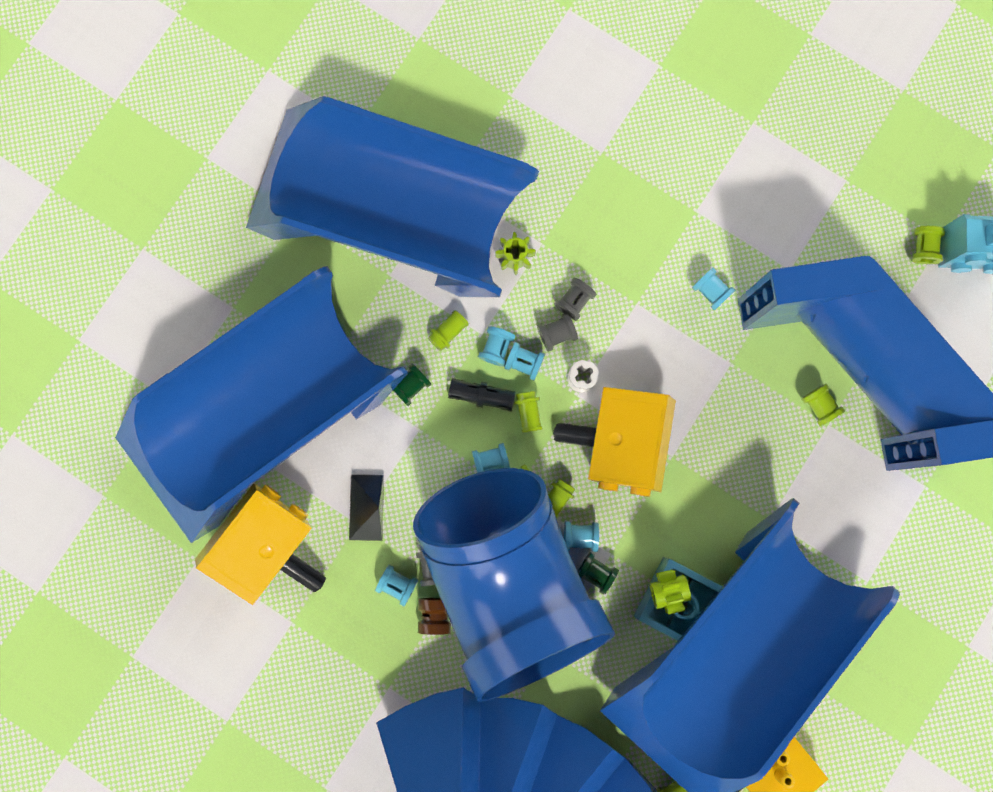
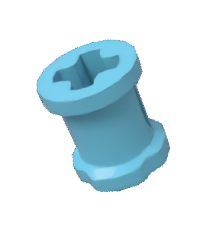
(713, 288)
(496, 346)
(514, 363)
(491, 459)
(582, 536)
(396, 585)

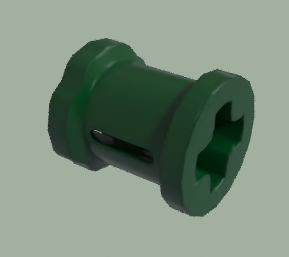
(411, 384)
(597, 573)

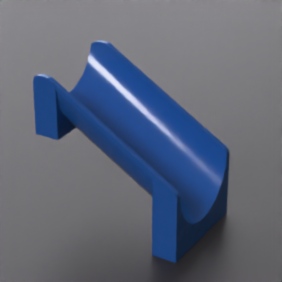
(388, 192)
(887, 352)
(249, 404)
(749, 665)

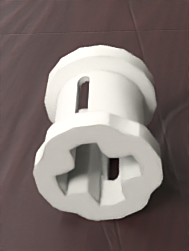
(581, 386)

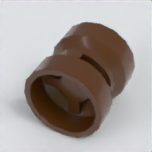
(434, 617)

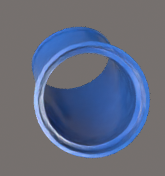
(507, 580)

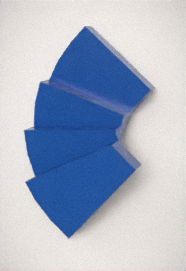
(498, 747)

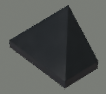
(366, 507)

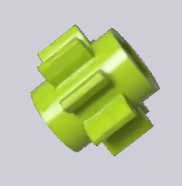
(523, 252)
(670, 591)

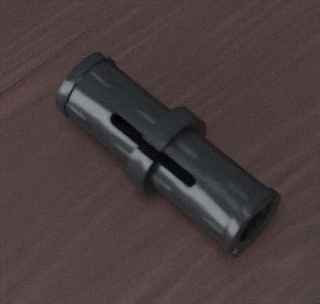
(481, 394)

